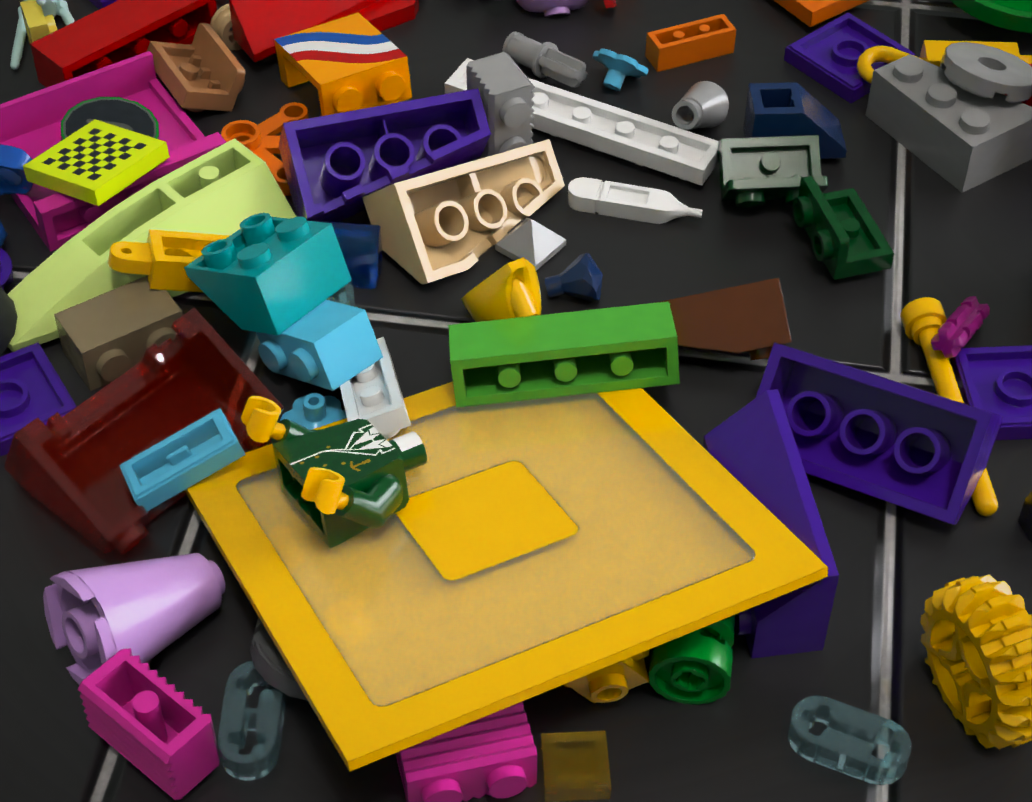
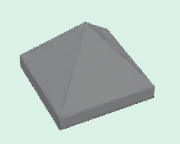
(531, 242)

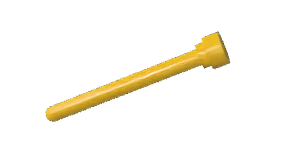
(921, 323)

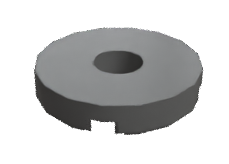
(987, 70)

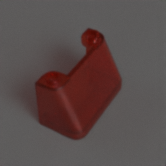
(77, 456)

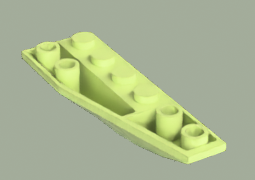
(200, 197)

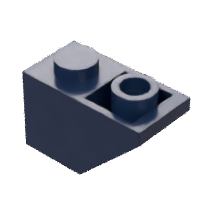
(791, 111)

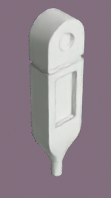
(626, 201)

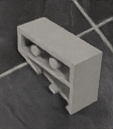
(947, 127)

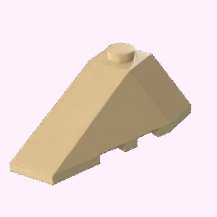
(456, 214)

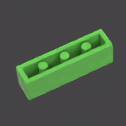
(563, 354)

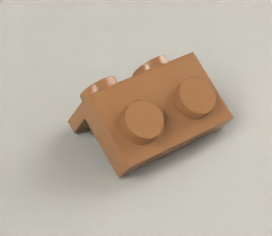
(200, 73)

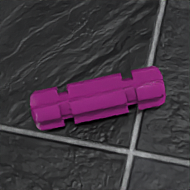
(960, 327)

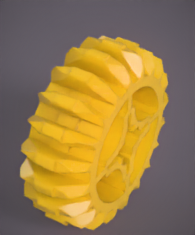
(982, 658)

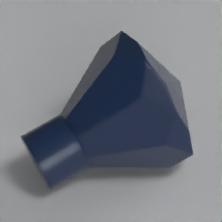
(579, 279)

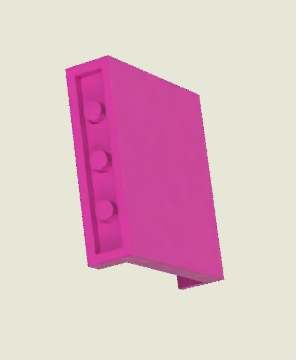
(35, 126)

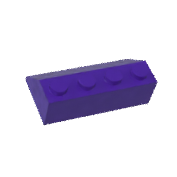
(882, 433)
(764, 458)

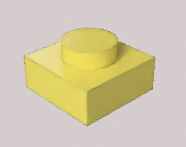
(35, 22)

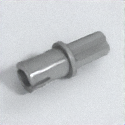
(545, 59)

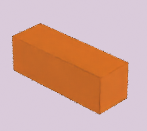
(690, 42)

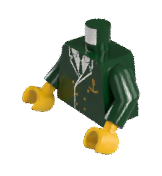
(339, 474)

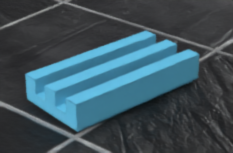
(181, 460)

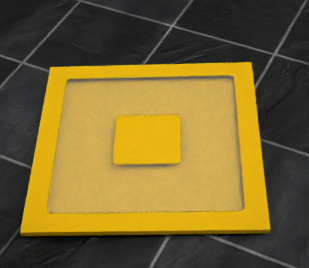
(521, 562)

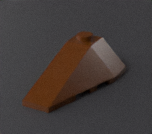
(733, 319)

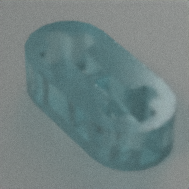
(239, 718)
(849, 740)

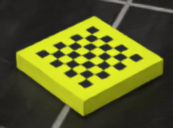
(96, 162)

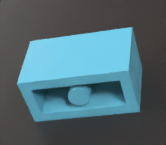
(323, 346)

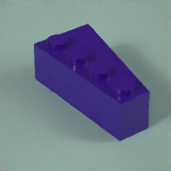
(357, 152)

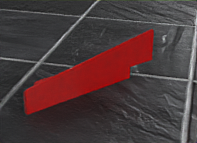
(261, 21)

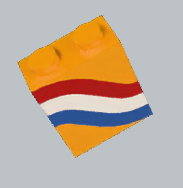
(346, 63)

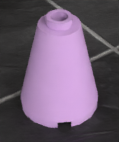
(129, 606)

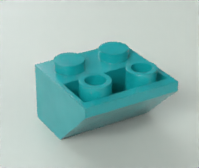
(271, 271)

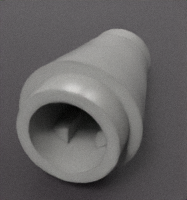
(701, 107)

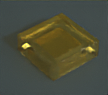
(575, 766)

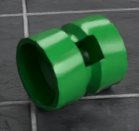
(696, 665)

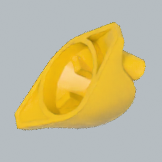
(506, 293)

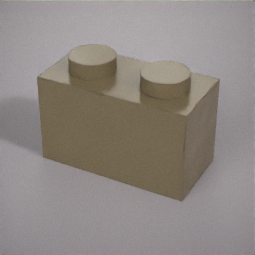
(115, 329)

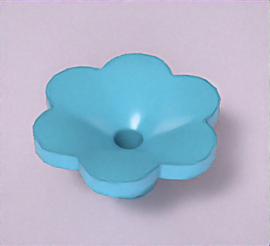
(618, 67)
(315, 411)

